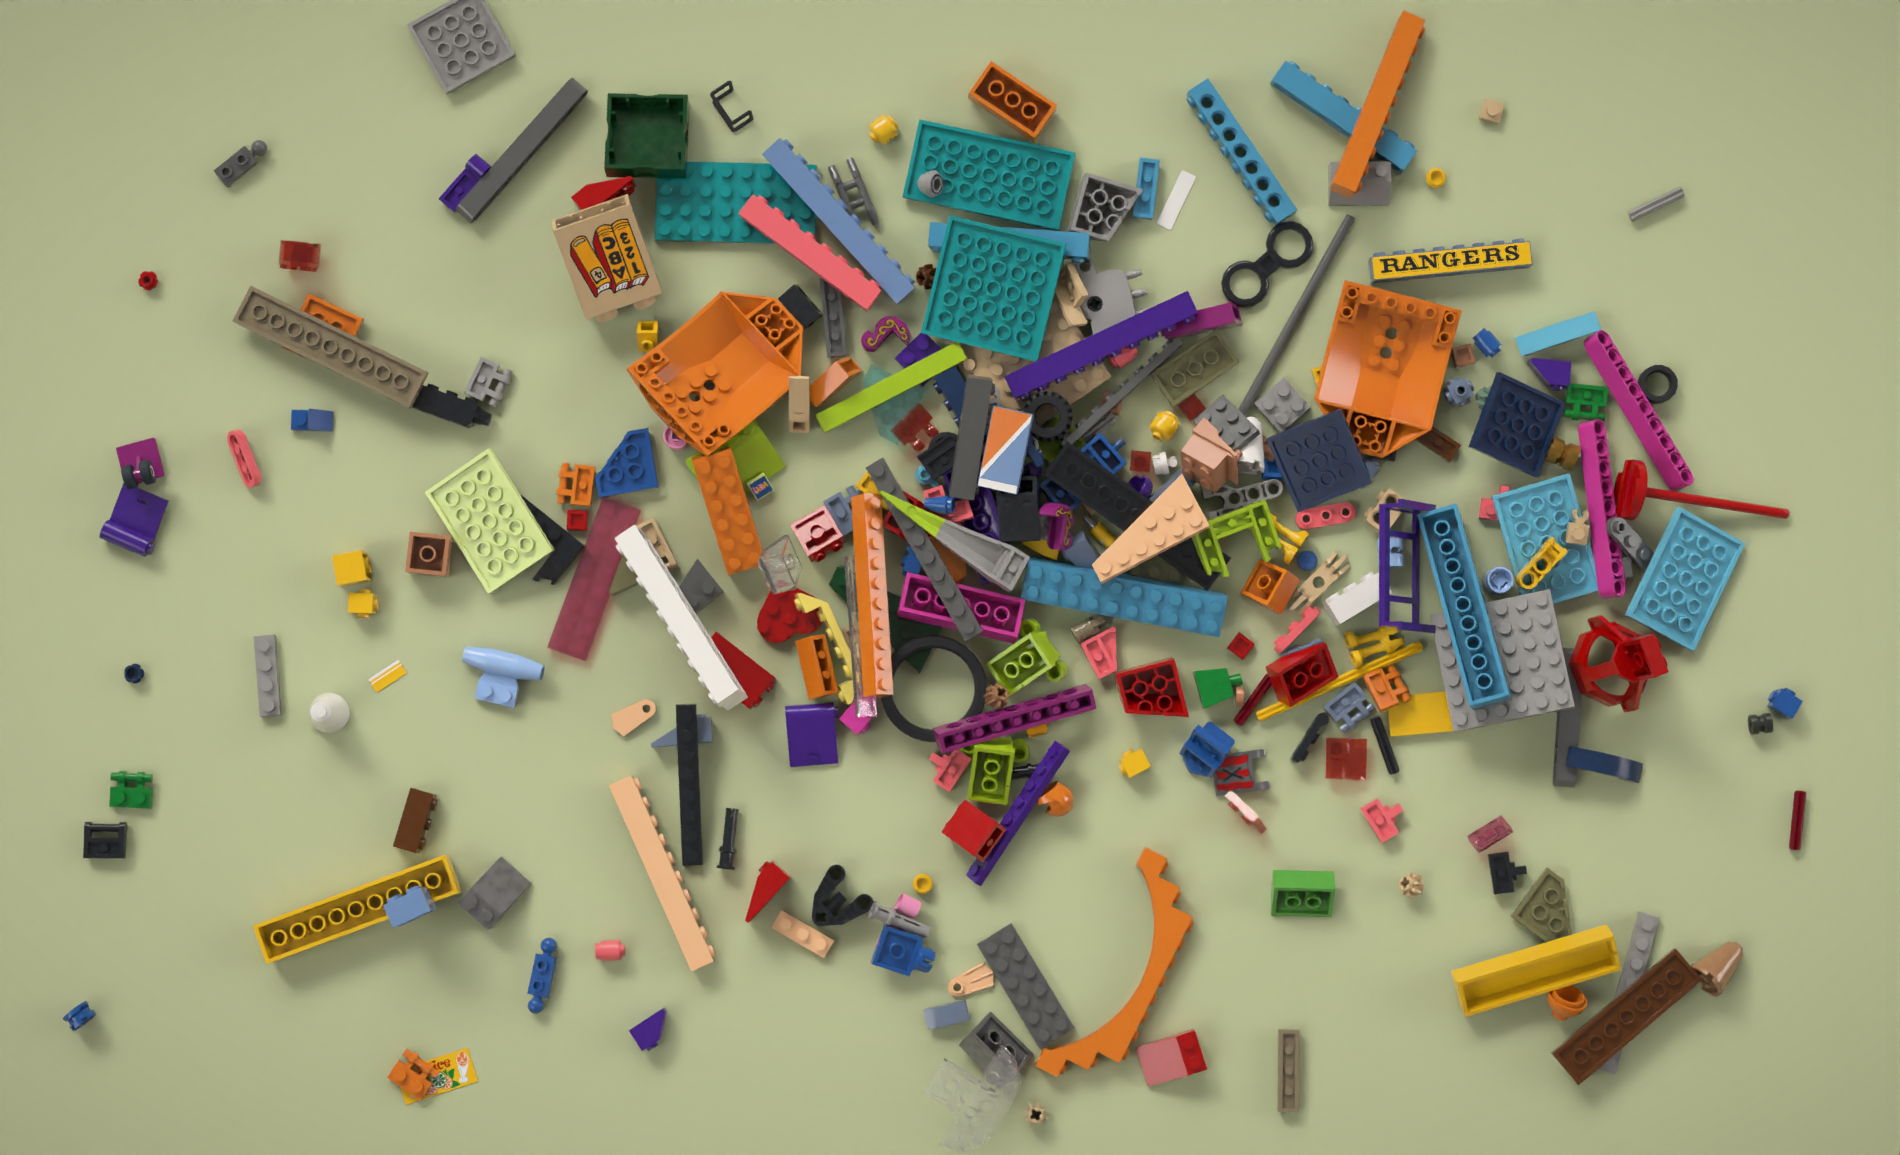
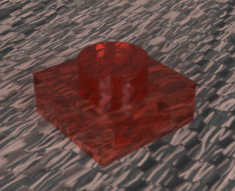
(1191, 407)
(1140, 461)

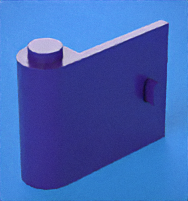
(134, 523)
(812, 732)

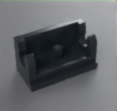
(800, 306)

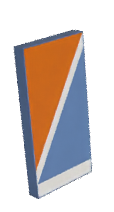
(1005, 450)

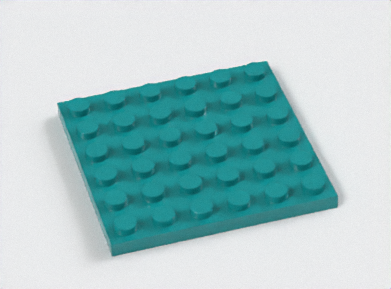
(993, 288)

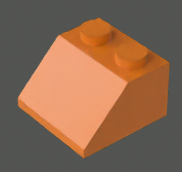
(1270, 586)

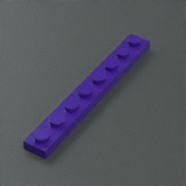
(1020, 809)

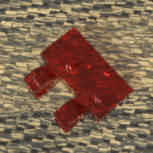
(911, 424)

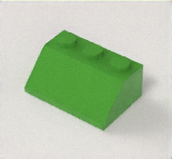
(1302, 893)

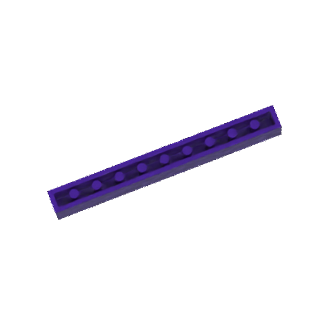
(1101, 345)

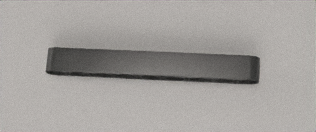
(521, 150)

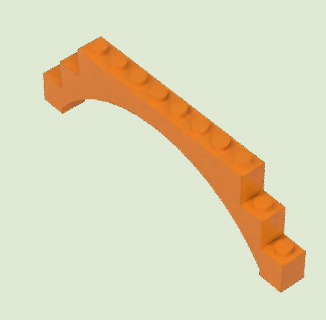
(1116, 1035)

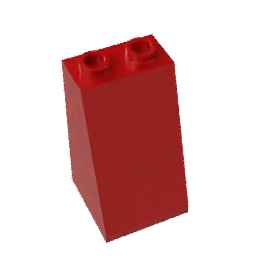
(749, 674)

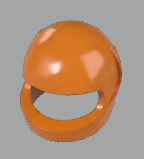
(1058, 798)

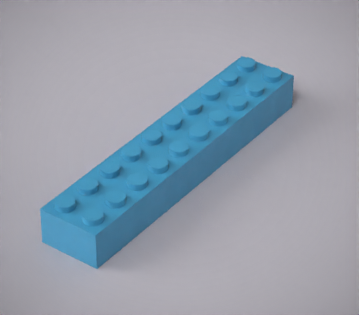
(1125, 596)
(1464, 607)

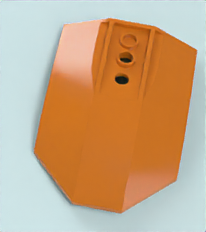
(739, 345)
(1394, 396)

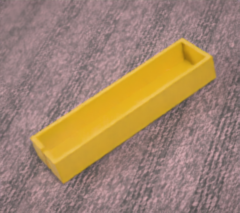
(1536, 970)

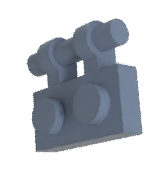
(840, 511)
(1344, 703)

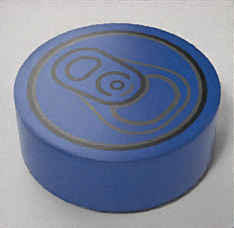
(1307, 560)

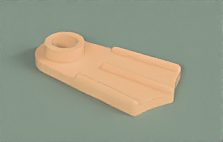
(632, 716)
(972, 980)

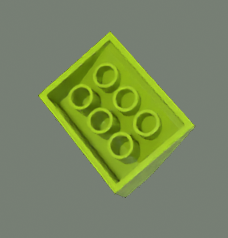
(752, 455)

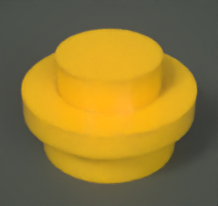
(1435, 178)
(922, 883)

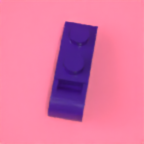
(468, 178)

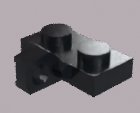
(1503, 872)

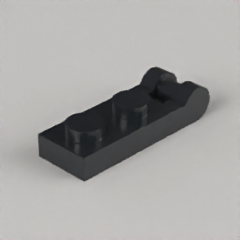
(1309, 738)

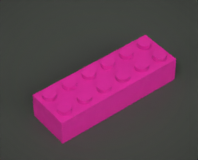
(995, 612)

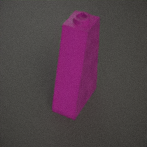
(1208, 320)

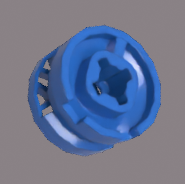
(79, 1016)

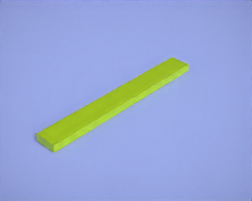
(891, 387)

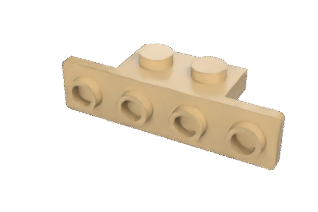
(1070, 295)

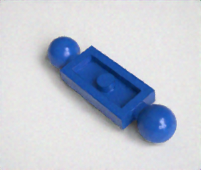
(542, 975)

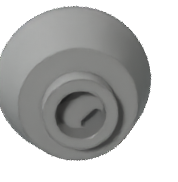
(930, 183)

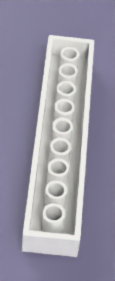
(680, 617)

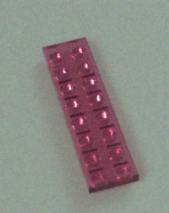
(592, 580)

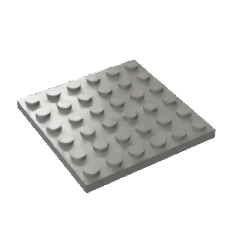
(1530, 657)

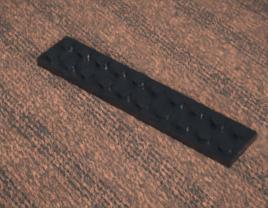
(1120, 505)

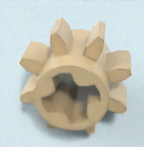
(1411, 885)
(1033, 1119)

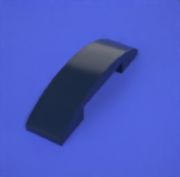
(1604, 764)

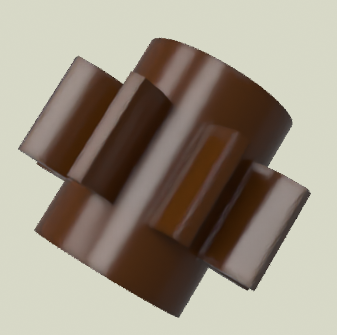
(925, 276)

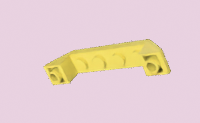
(807, 604)

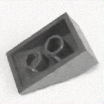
(494, 893)

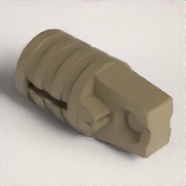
(1088, 628)

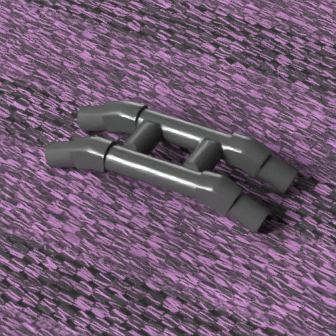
(856, 182)

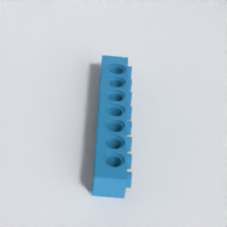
(1206, 91)

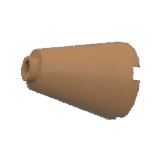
(1718, 967)

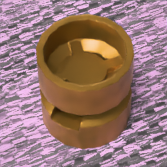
(1562, 453)

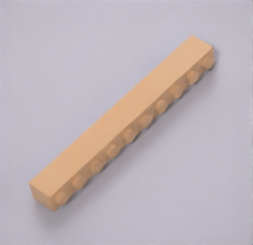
(662, 873)

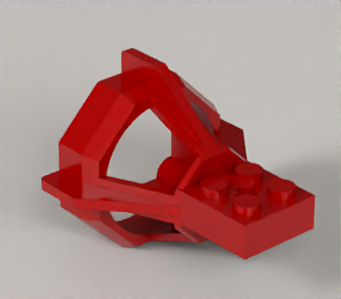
(1634, 659)

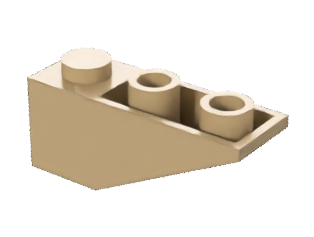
(799, 404)

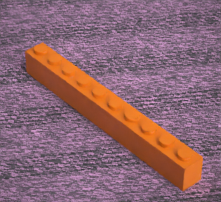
(1377, 104)
(872, 595)

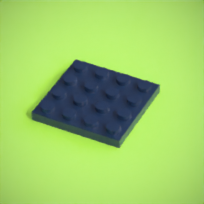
(1517, 424)
(1319, 460)

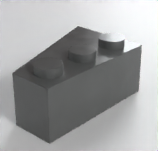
(699, 587)

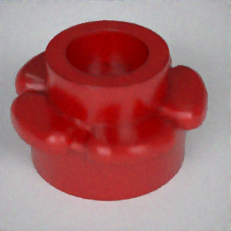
(148, 285)

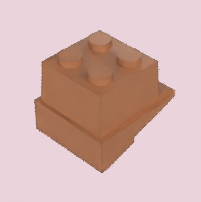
(1209, 458)

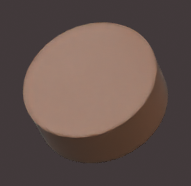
(1239, 696)

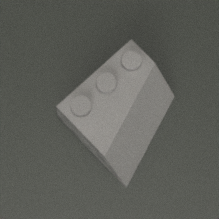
(1101, 206)

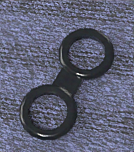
(1267, 264)

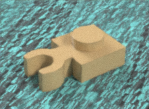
(1577, 531)

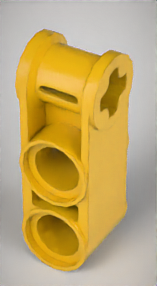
(1549, 557)

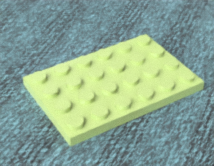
(489, 521)

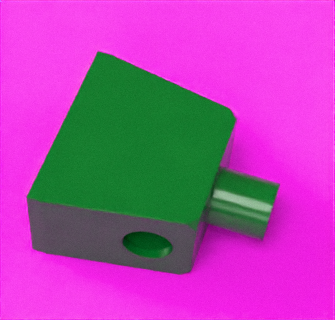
(1215, 685)

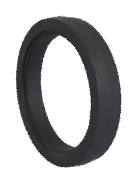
(943, 643)

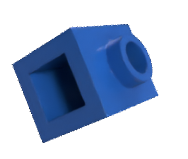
(1784, 702)

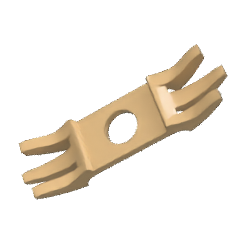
(1329, 576)

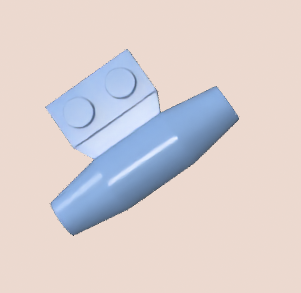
(501, 673)

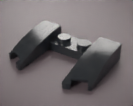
(565, 545)

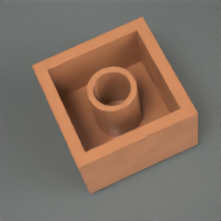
(429, 554)

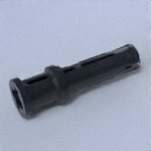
(727, 849)

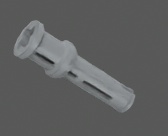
(890, 917)

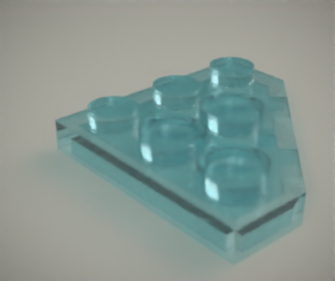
(893, 410)

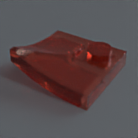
(1346, 759)

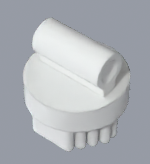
(1161, 463)

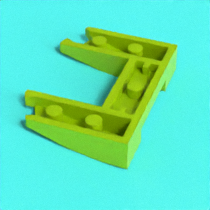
(1253, 515)

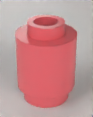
(1123, 359)
(609, 950)

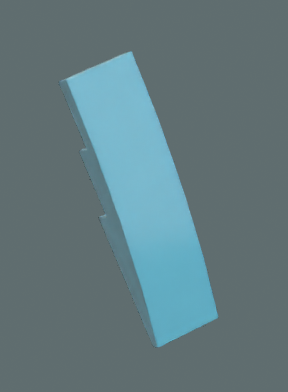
(1558, 333)

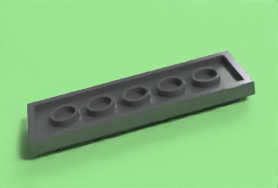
(1025, 986)

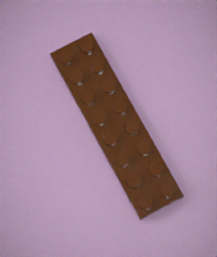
(1626, 1016)

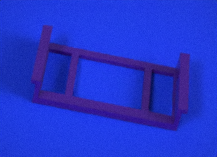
(1385, 533)

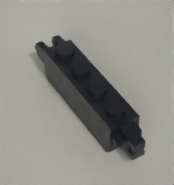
(450, 407)

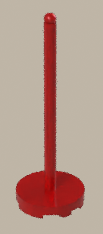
(1632, 489)

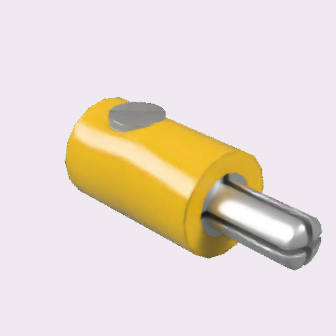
(1100, 532)

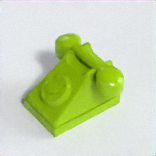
(1027, 659)
(993, 768)

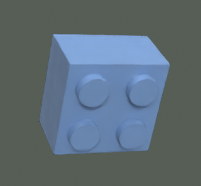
(410, 906)

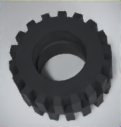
(1065, 415)

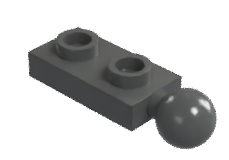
(240, 163)

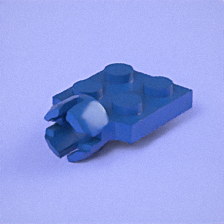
(901, 952)

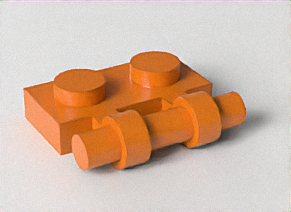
(582, 484)
(1381, 690)
(411, 1080)

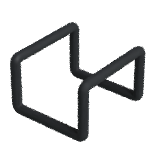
(726, 118)

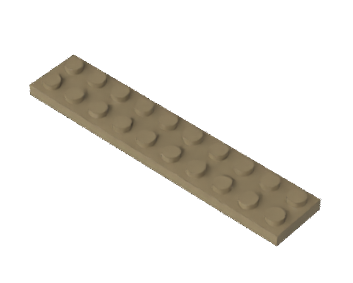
(330, 347)

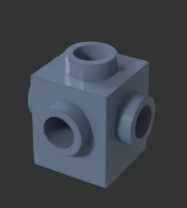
(1452, 395)

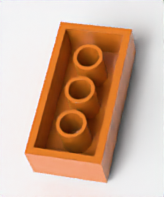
(1012, 101)

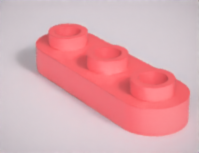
(244, 458)
(1316, 519)
(1296, 628)

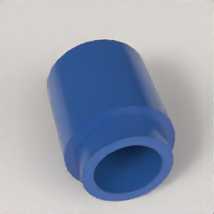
(1487, 343)

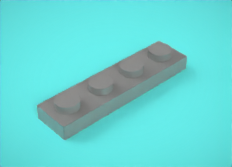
(267, 675)

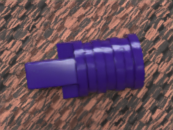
(1032, 471)

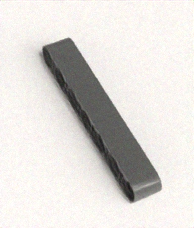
(1567, 733)

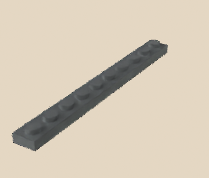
(927, 554)

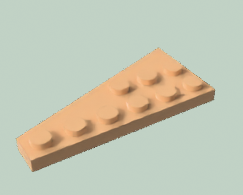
(1161, 526)

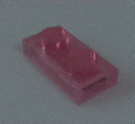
(1490, 834)

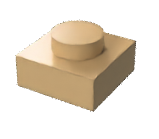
(1491, 111)

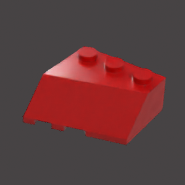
(1152, 689)

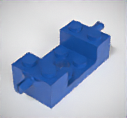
(1100, 451)

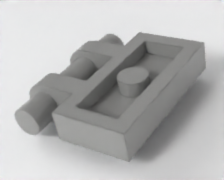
(482, 380)

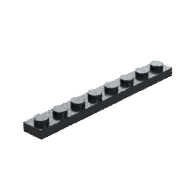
(689, 784)

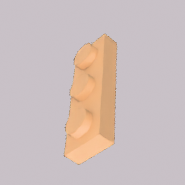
(802, 934)

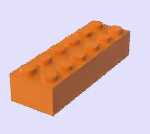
(728, 510)

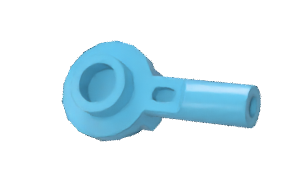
(925, 479)

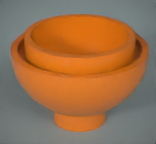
(1566, 1002)

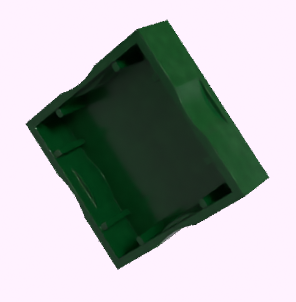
(647, 136)

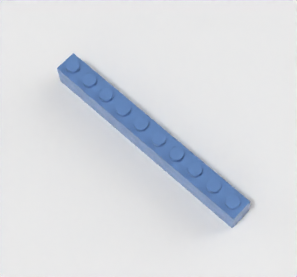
(838, 220)

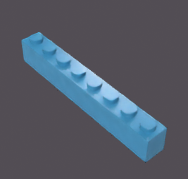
(1338, 113)
(1077, 243)

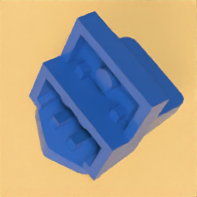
(1206, 750)

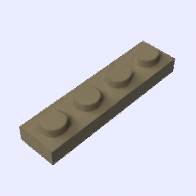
(1288, 1070)

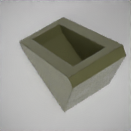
(623, 578)

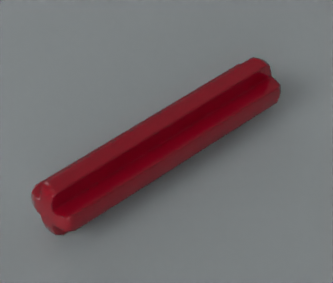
(1253, 701)
(1797, 820)

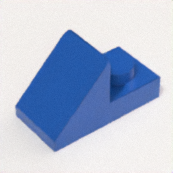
(312, 420)

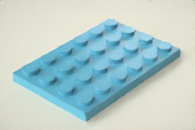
(1529, 519)
(1685, 579)

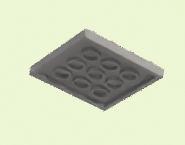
(461, 42)

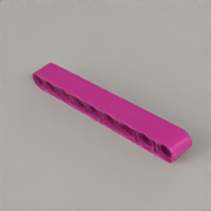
(1638, 411)
(1601, 508)

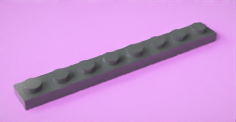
(1126, 387)

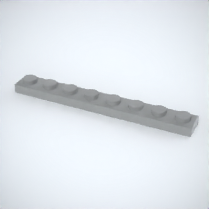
(1634, 965)

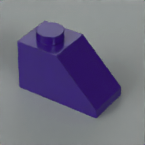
(1552, 372)
(649, 1031)

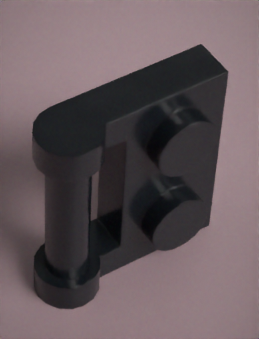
(105, 846)

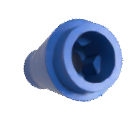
(942, 505)

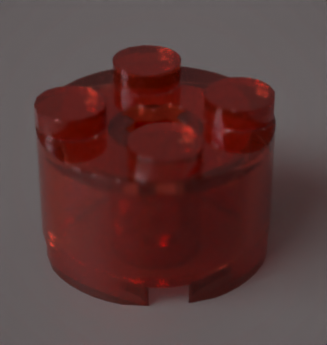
(299, 254)

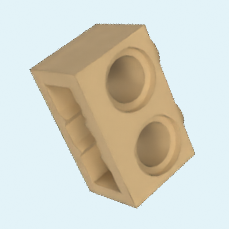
(1381, 498)

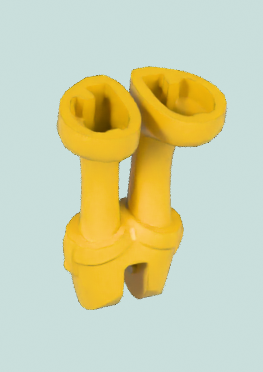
(1296, 537)
(1384, 644)

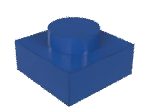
(1271, 470)

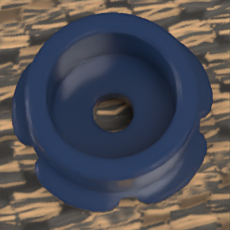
(133, 668)

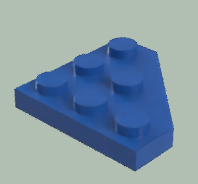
(629, 467)

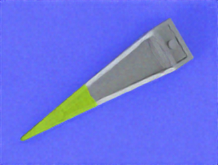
(988, 556)

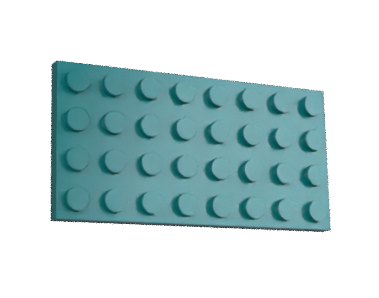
(991, 174)
(712, 195)

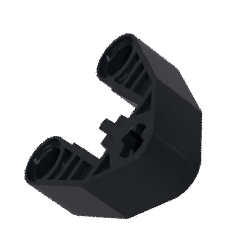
(825, 888)

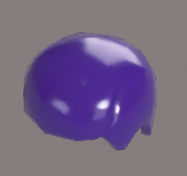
(1142, 485)

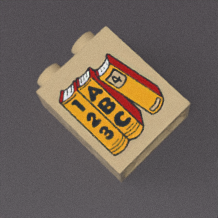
(607, 258)

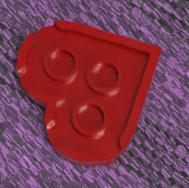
(781, 618)

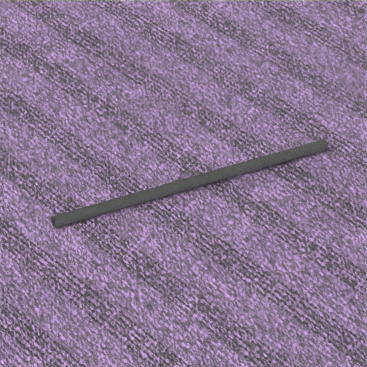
(1296, 314)

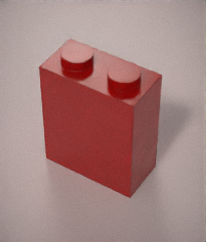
(973, 830)

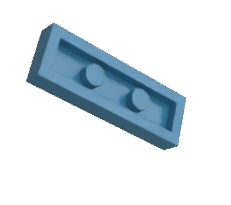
(1147, 181)

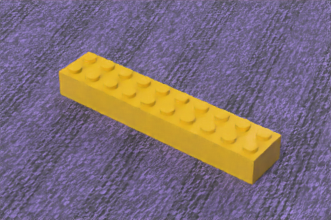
(351, 909)

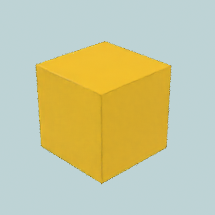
(352, 568)

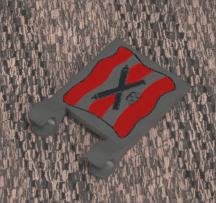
(1238, 774)

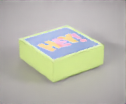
(760, 486)

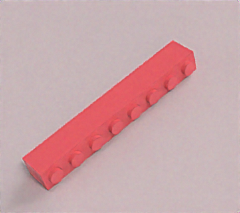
(810, 253)

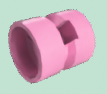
(673, 441)

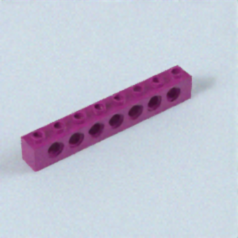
(1014, 718)

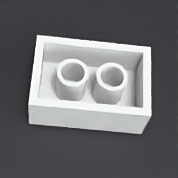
(1353, 599)

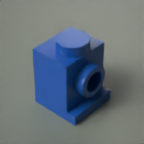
(910, 563)

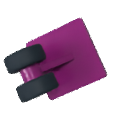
(140, 463)

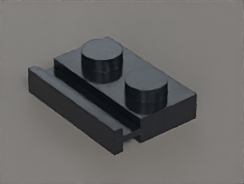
(939, 457)

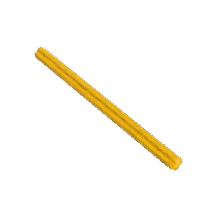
(1346, 678)

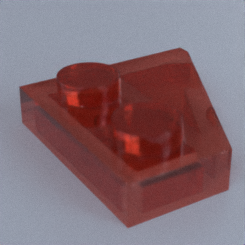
(1248, 815)

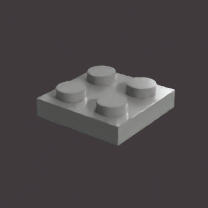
(1282, 405)

